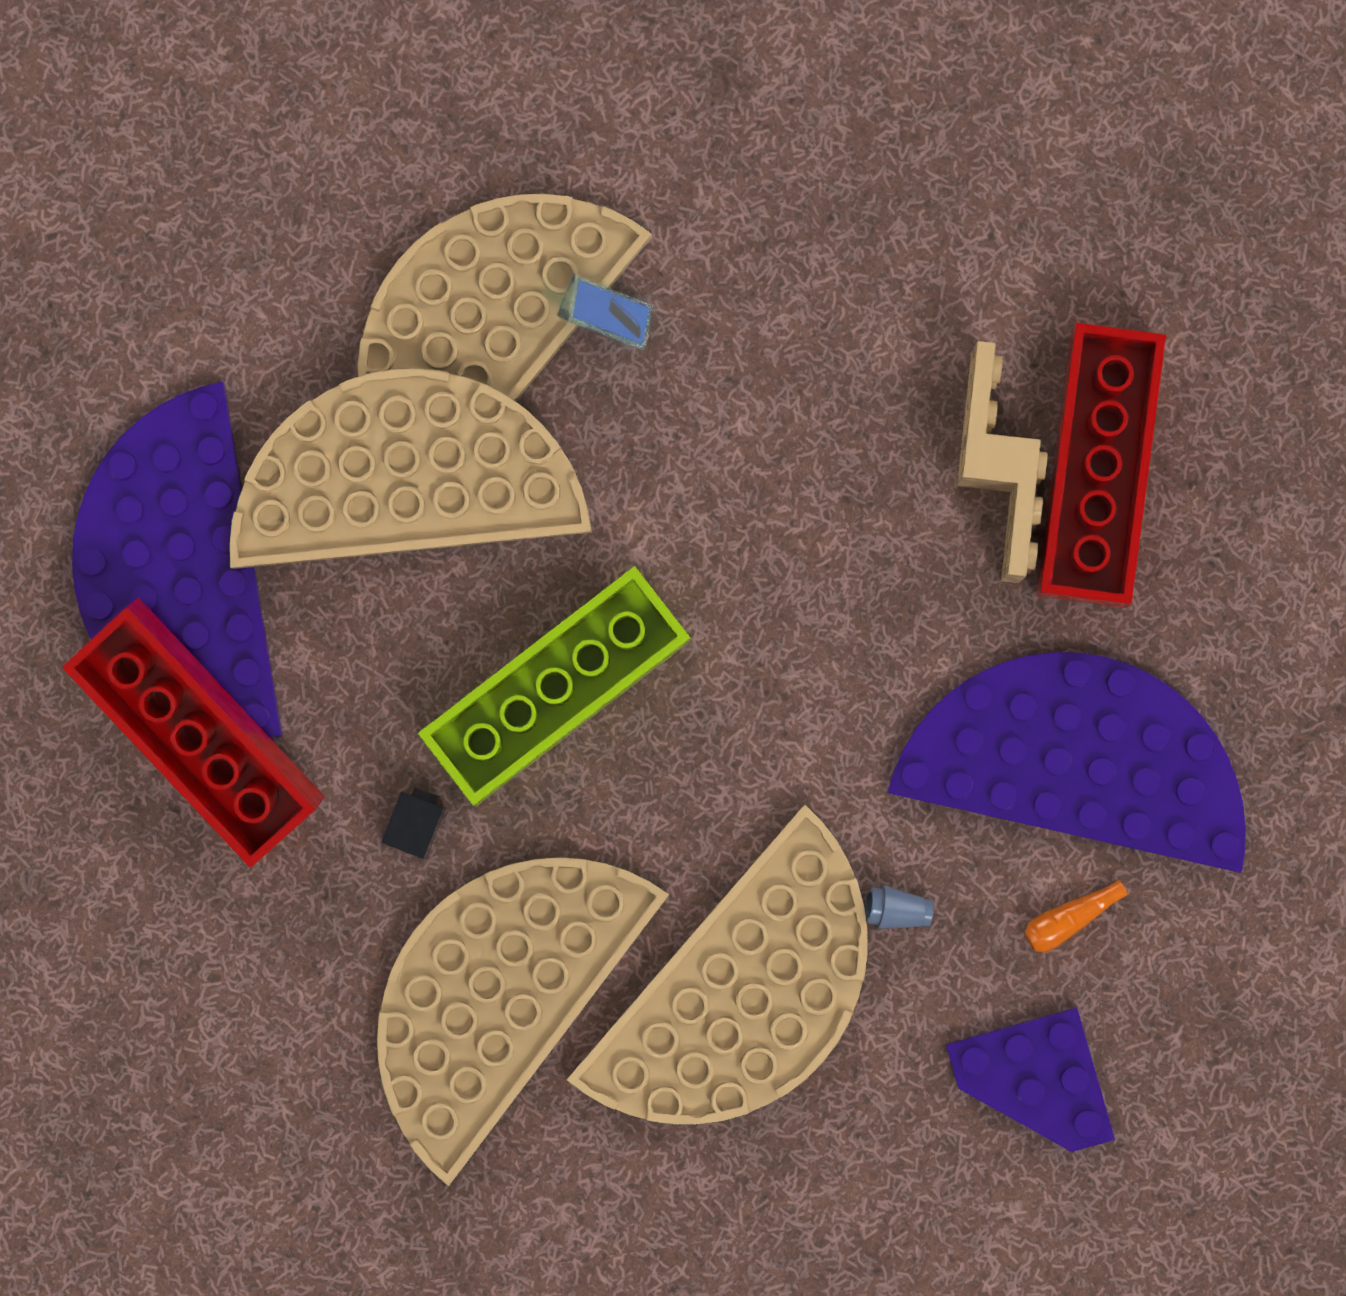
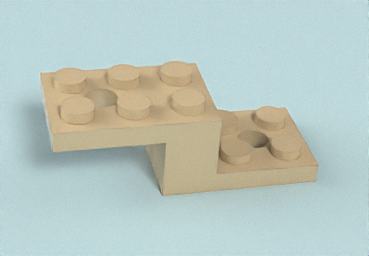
(1001, 463)

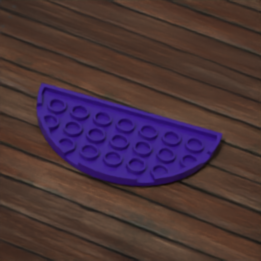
(162, 533)
(1083, 754)

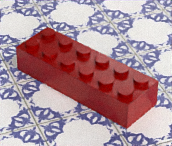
(1101, 465)
(194, 732)

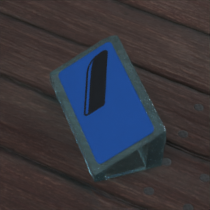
(606, 312)

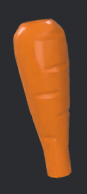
(1064, 921)

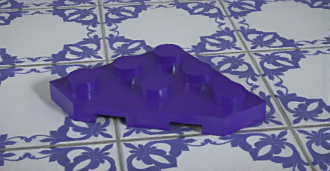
(1038, 1077)

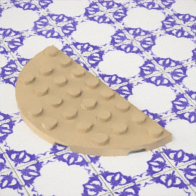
(489, 285)
(401, 469)
(494, 990)
(747, 996)

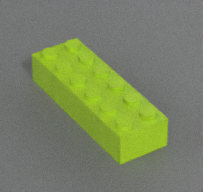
(554, 686)

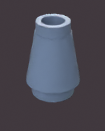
(896, 909)

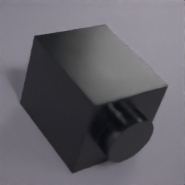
(414, 823)

